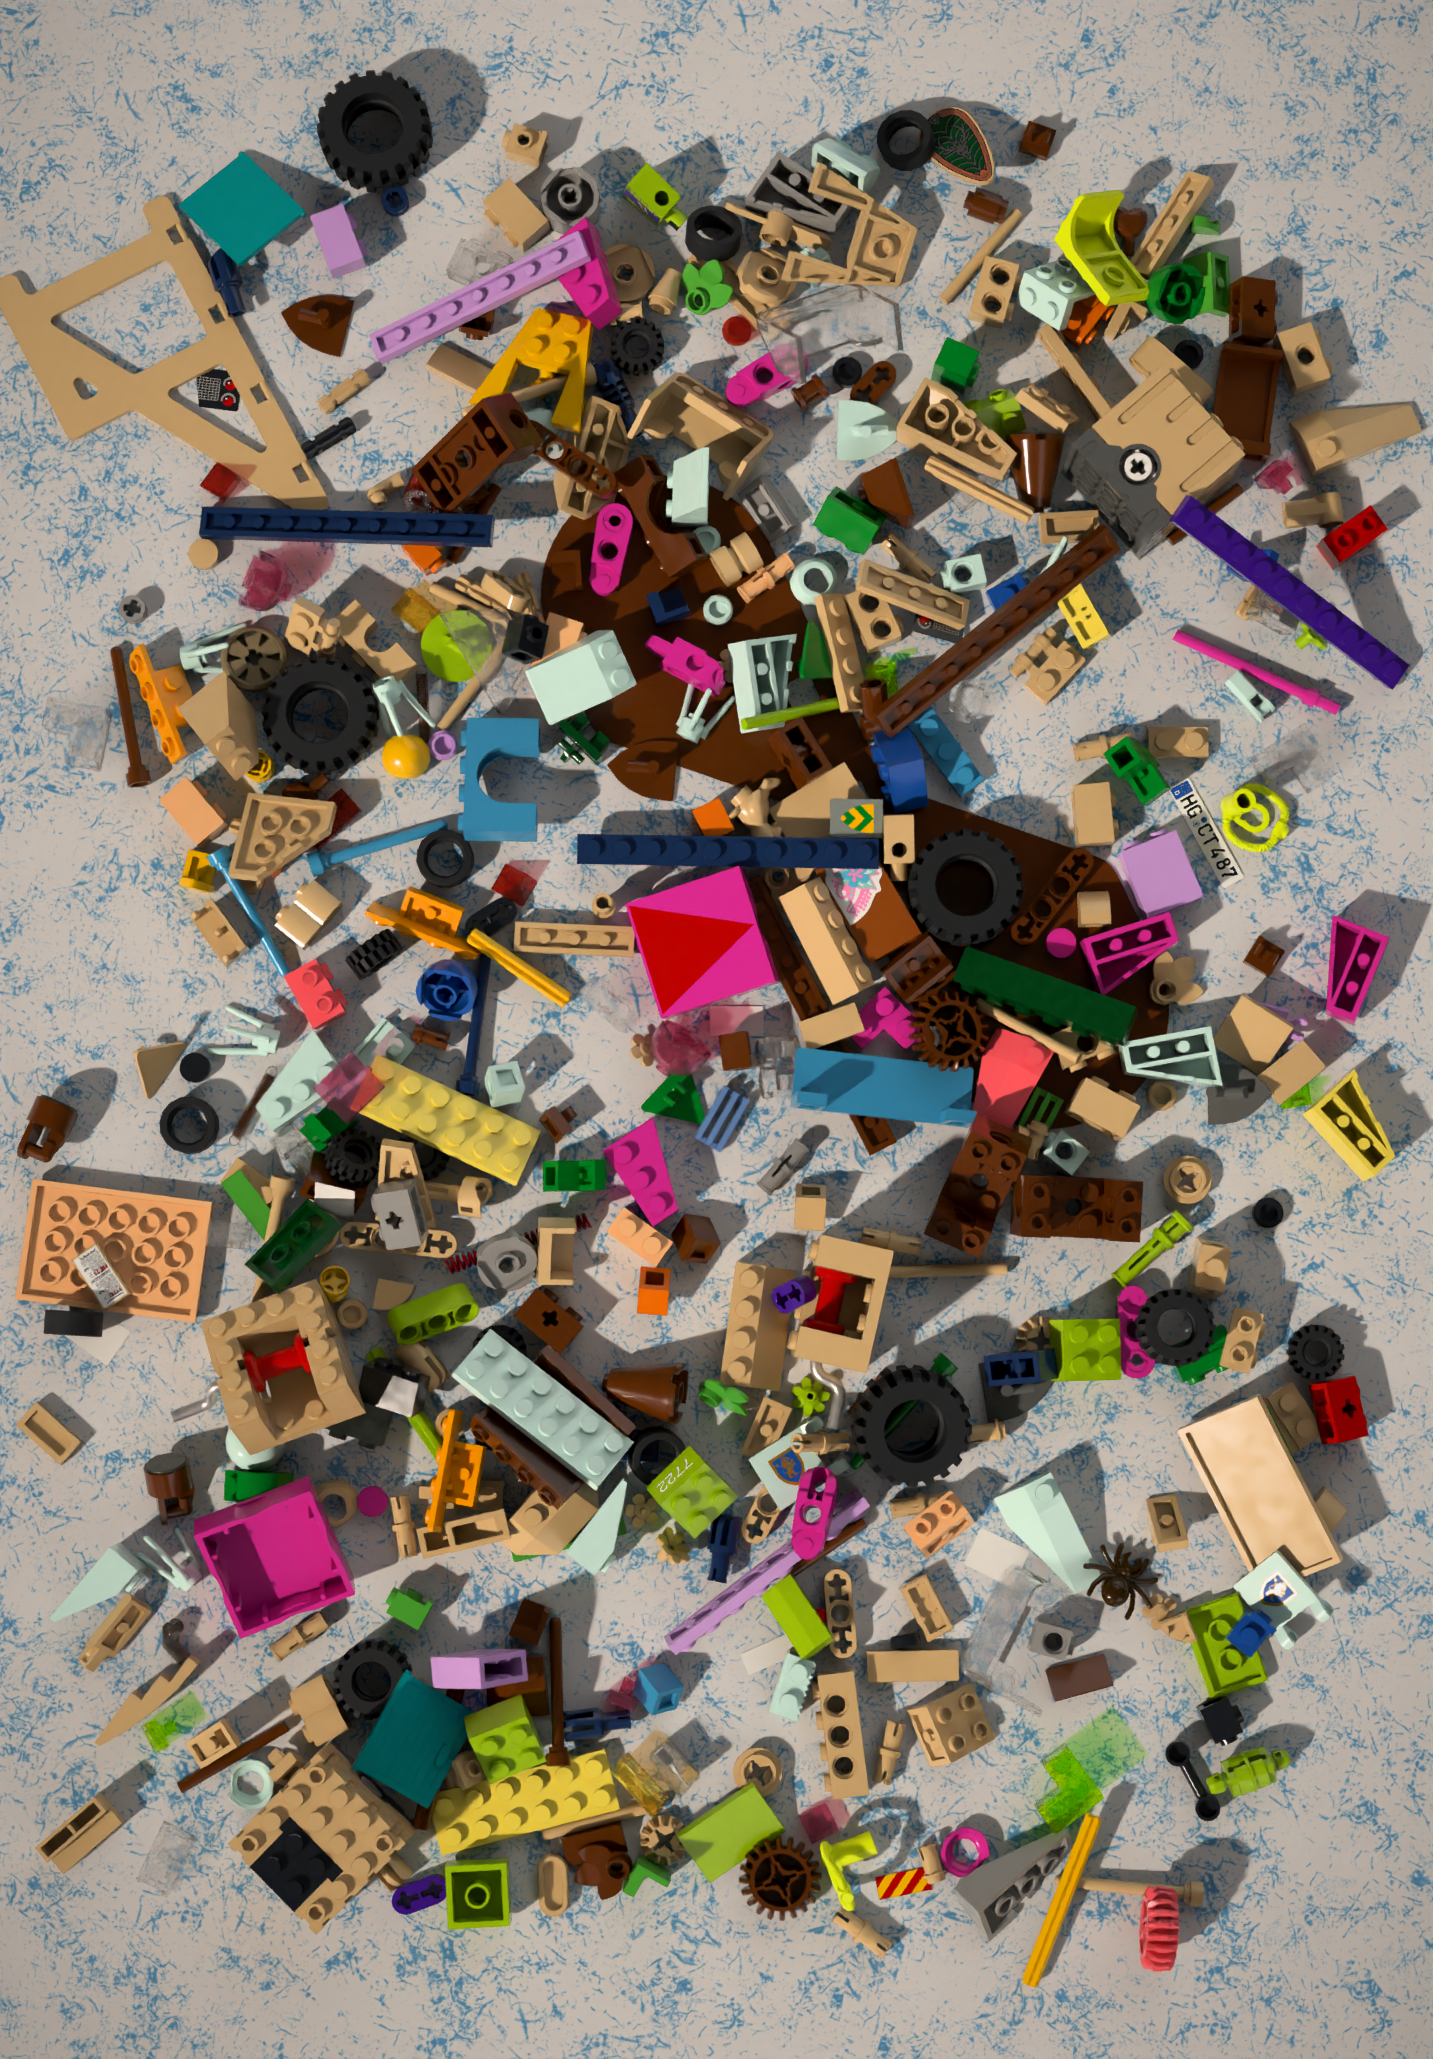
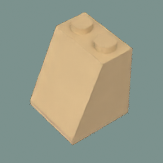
(224, 724)

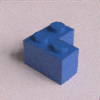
(901, 769)

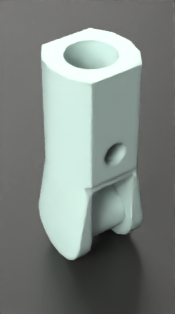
(1245, 691)

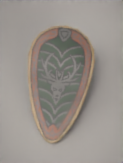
(961, 146)

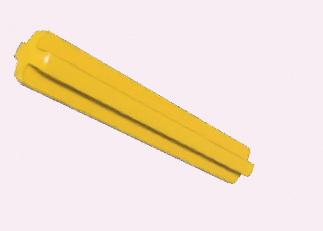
(518, 967)

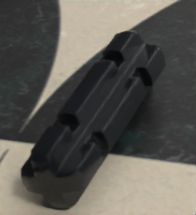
(328, 438)

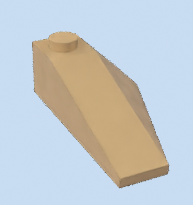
(1344, 435)

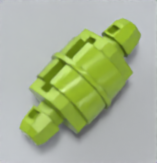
(1248, 1771)

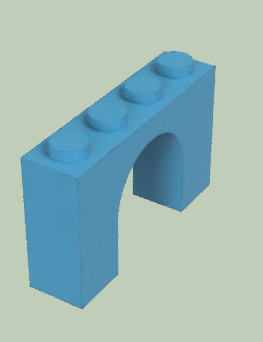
(485, 742)

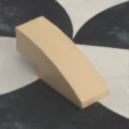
(464, 1533)

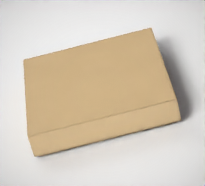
(1252, 1034)

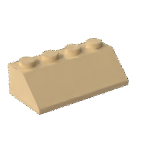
(755, 1328)

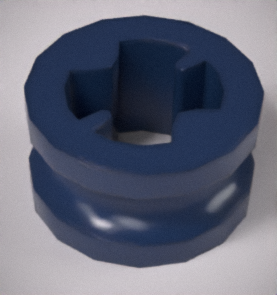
(400, 210)

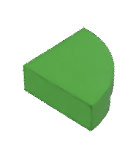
(1201, 225)

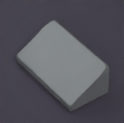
(768, 508)

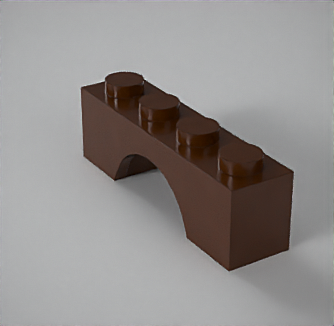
(641, 485)

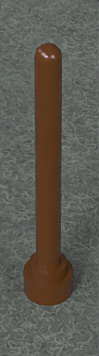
(137, 773)
(557, 1753)

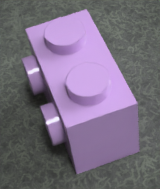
(337, 240)

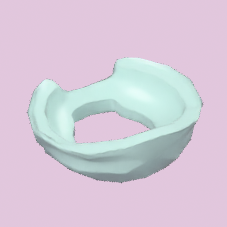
(797, 584)
(247, 1801)

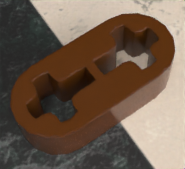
(868, 380)

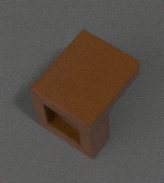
(566, 571)
(736, 1051)
(695, 1238)
(530, 1621)

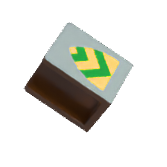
(856, 818)

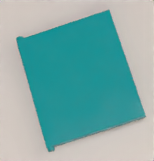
(242, 209)
(414, 1740)

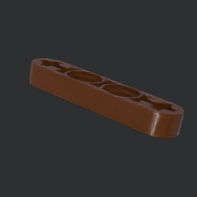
(569, 456)
(1054, 899)

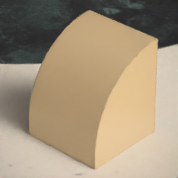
(1093, 909)
(810, 1207)
(391, 1294)
(1329, 1507)

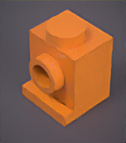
(426, 558)

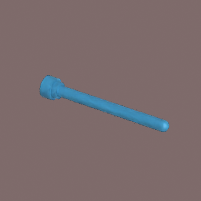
(221, 861)
(320, 861)

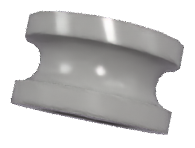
(129, 601)

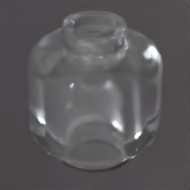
(968, 700)

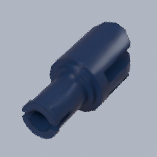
(227, 281)
(723, 1543)
(592, 1723)

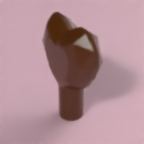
(1129, 226)
(306, 790)

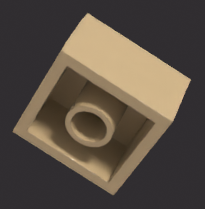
(1102, 1108)

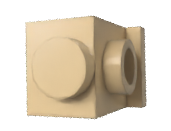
(529, 154)

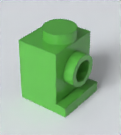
(409, 1606)

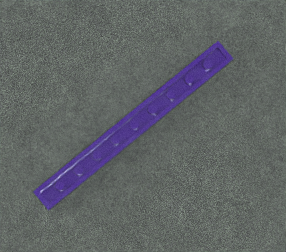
(1288, 591)

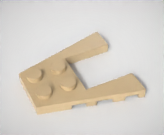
(878, 243)

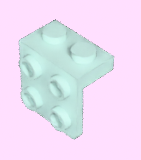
(1051, 292)

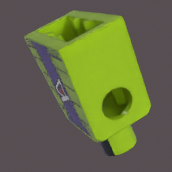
(648, 188)

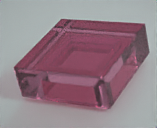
(818, 1822)

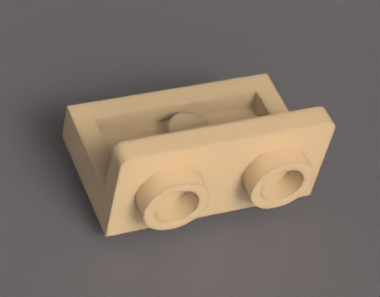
(1241, 1340)

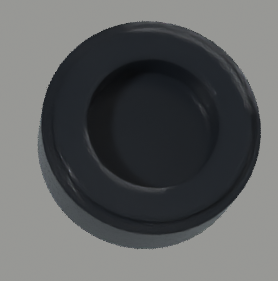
(1190, 353)
(846, 372)
(195, 1067)
(1267, 1212)
(905, 1640)

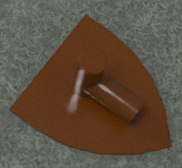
(320, 322)
(648, 769)

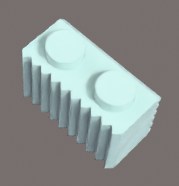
(792, 1686)

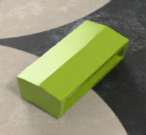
(797, 1617)

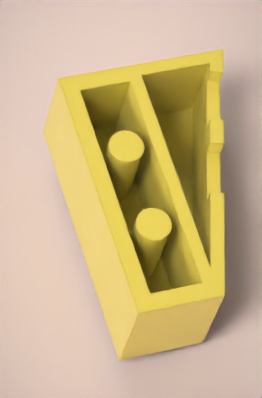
(1350, 1127)

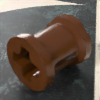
(809, 392)

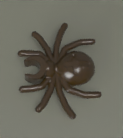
(1120, 1579)

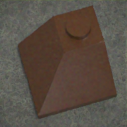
(886, 492)
(533, 1691)

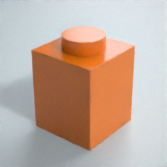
(713, 819)
(653, 1291)

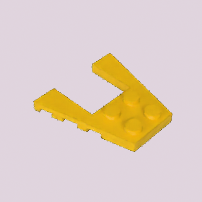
(552, 344)

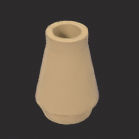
(665, 294)

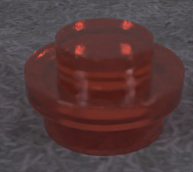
(736, 331)

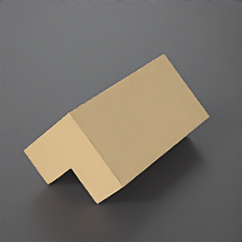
(80, 1833)

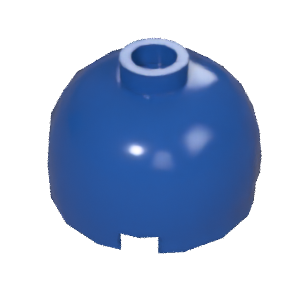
(447, 989)

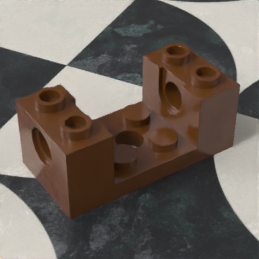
(493, 436)
(968, 1211)
(1106, 1211)

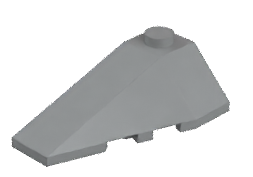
(999, 1886)

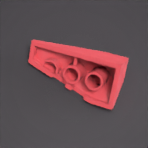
(1008, 1075)

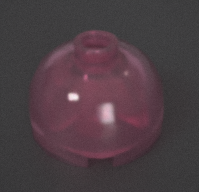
(265, 583)
(676, 1050)

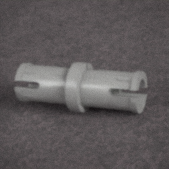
(783, 1167)

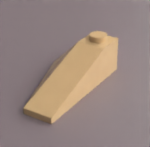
(945, 428)

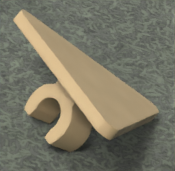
(155, 1064)

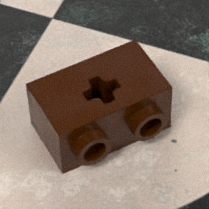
(1252, 310)
(799, 753)
(532, 1317)

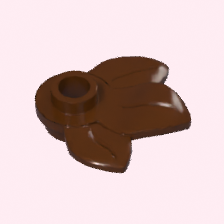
(599, 1871)

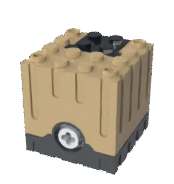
(1149, 457)
(323, 1836)

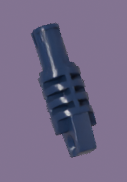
(616, 391)

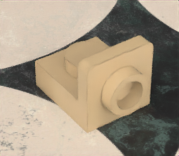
(1120, 321)

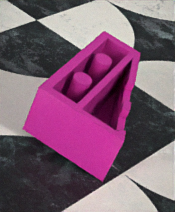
(591, 283)
(1125, 950)
(1352, 967)
(644, 1171)

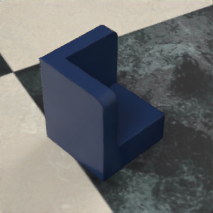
(667, 607)

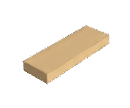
(912, 1665)

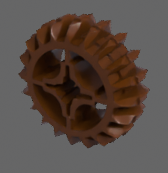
(961, 1011)
(768, 1884)

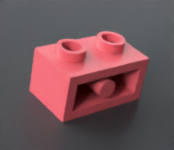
(316, 994)

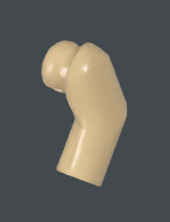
(378, 493)

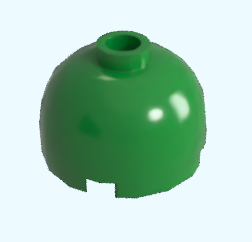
(1175, 293)

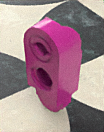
(746, 389)
(604, 572)
(688, 663)
(1126, 1310)
(808, 1537)

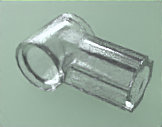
(293, 1147)

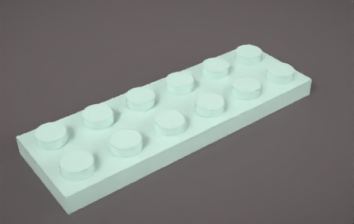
(542, 1409)

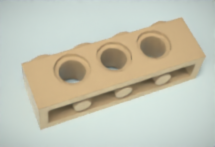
(855, 1781)

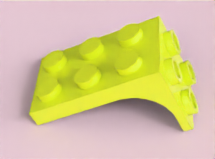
(1092, 248)

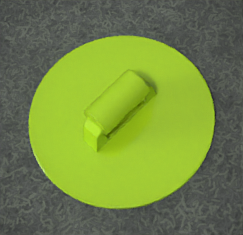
(442, 653)

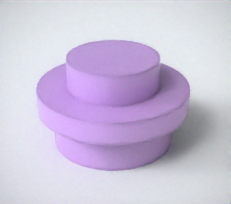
(442, 745)

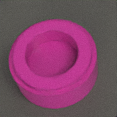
(1060, 943)
(372, 1501)

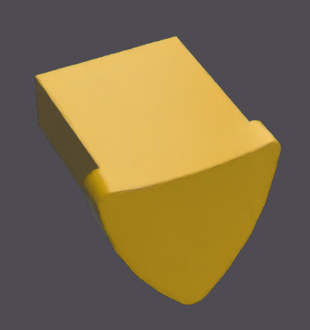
(198, 873)

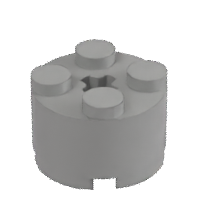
(569, 185)

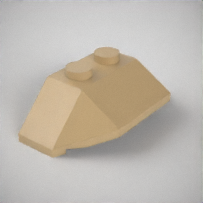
(603, 440)
(544, 1529)

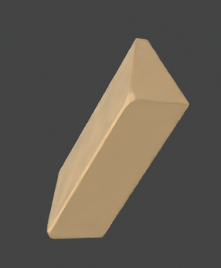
(457, 368)

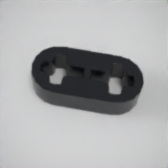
(488, 912)

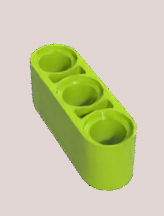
(432, 1314)

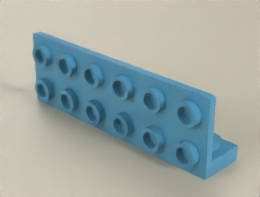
(881, 1088)

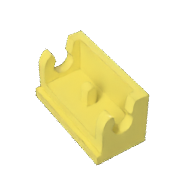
(1083, 617)

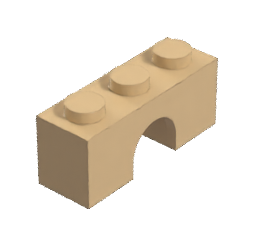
(356, 628)

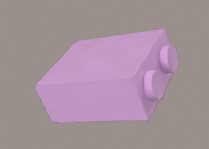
(1159, 874)
(479, 1668)

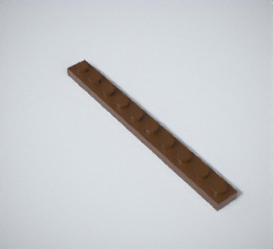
(996, 631)
(807, 999)

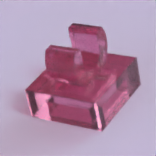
(1275, 477)
(623, 1696)

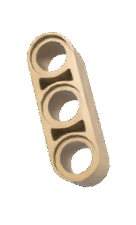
(1154, 354)

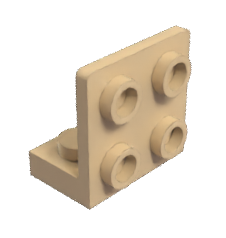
(951, 1726)

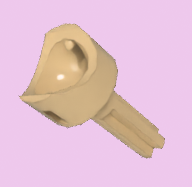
(469, 1195)

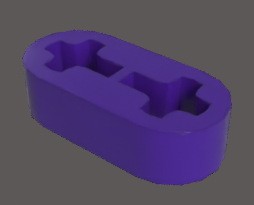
(794, 1294)
(422, 1901)

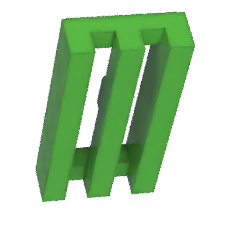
(1047, 1097)

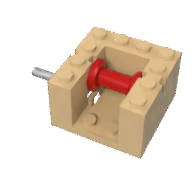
(845, 1314)
(300, 1353)

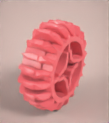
(1159, 1928)

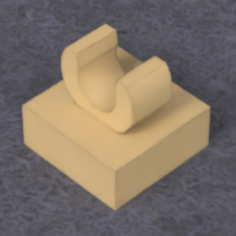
(285, 1766)

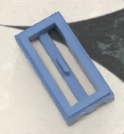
(730, 1126)

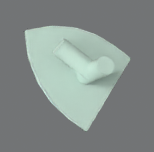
(863, 430)

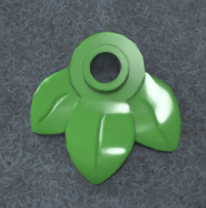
(707, 284)
(715, 1393)

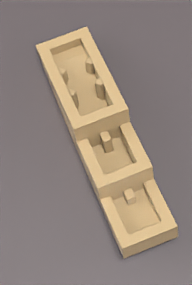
(140, 1706)

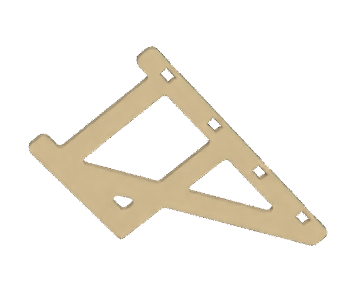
(63, 360)

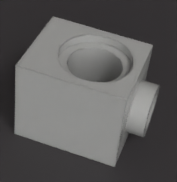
(1039, 1633)

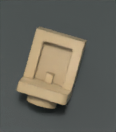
(466, 1770)

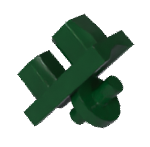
(573, 729)

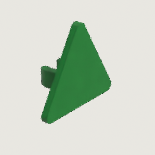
(814, 657)
(676, 1099)

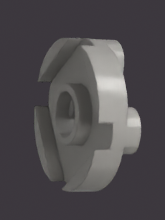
(502, 1246)

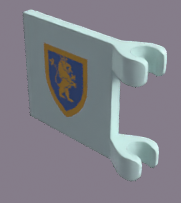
(782, 1467)
(1281, 1594)

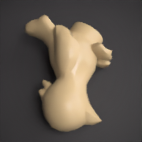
(753, 809)

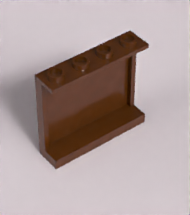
(531, 1462)

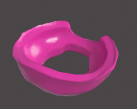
(958, 1868)

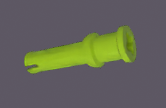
(1160, 1235)

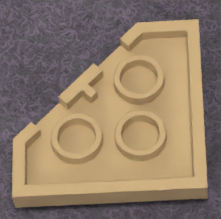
(276, 832)

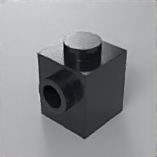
(525, 639)
(1221, 1720)

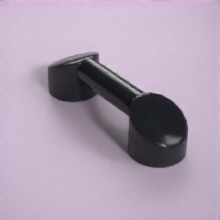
(1206, 1804)

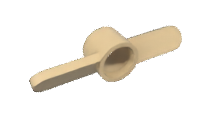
(780, 228)

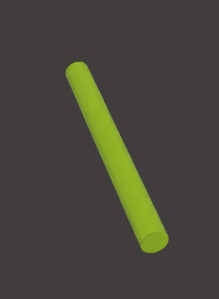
(789, 713)

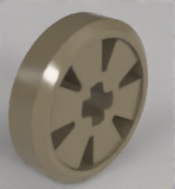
(263, 643)

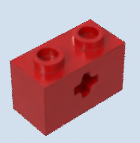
(1352, 537)
(1338, 1410)

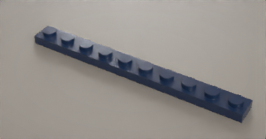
(347, 526)
(728, 851)

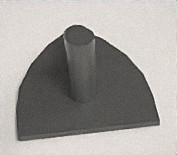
(1237, 1098)
(1011, 1400)

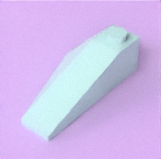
(1046, 1525)

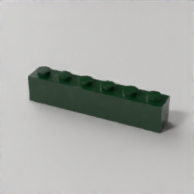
(1045, 996)

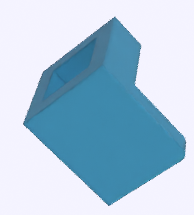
(658, 1688)

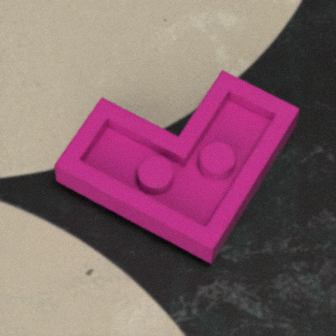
(885, 1014)

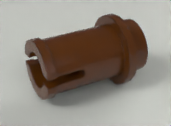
(427, 1035)

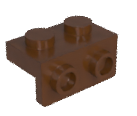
(917, 969)

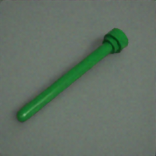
(944, 1368)

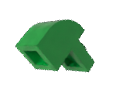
(1139, 767)
(323, 1127)
(574, 1176)
(243, 1485)

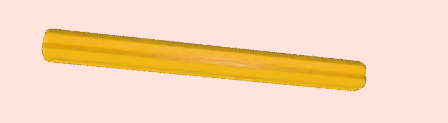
(1061, 1900)

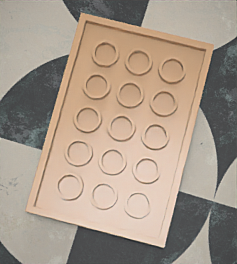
(147, 1237)

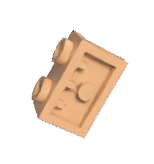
(939, 1524)

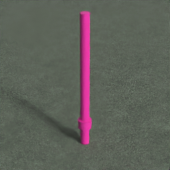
(1309, 696)

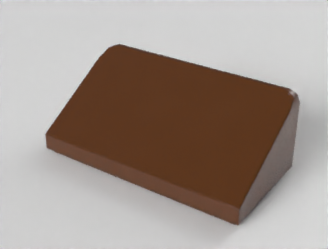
(1079, 1677)
(608, 1835)

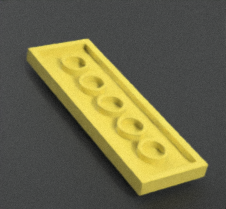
(450, 1121)
(525, 1802)

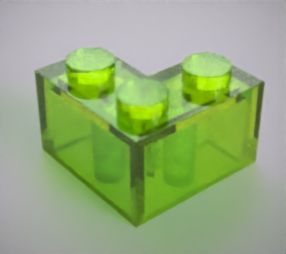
(1074, 1792)

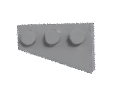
(785, 190)

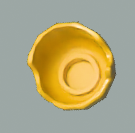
(405, 756)

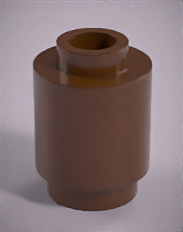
(985, 206)

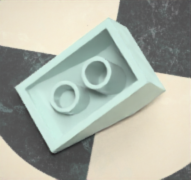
(838, 157)
(690, 490)
(580, 676)
(598, 1539)
(112, 1574)

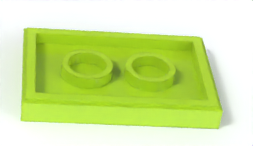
(1219, 1661)
(730, 1831)

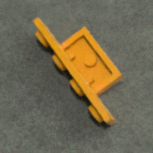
(164, 693)
(426, 918)
(457, 1472)

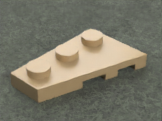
(400, 1162)

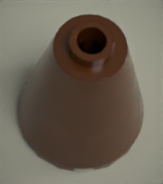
(1036, 466)
(649, 1389)

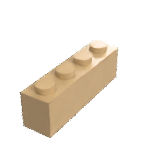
(826, 940)

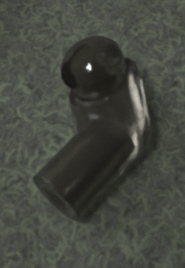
(171, 1642)

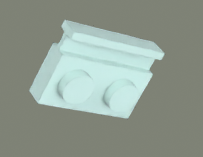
(387, 1042)

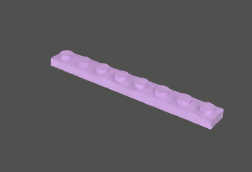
(480, 297)
(756, 1580)

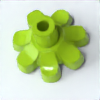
(1310, 637)
(815, 1403)

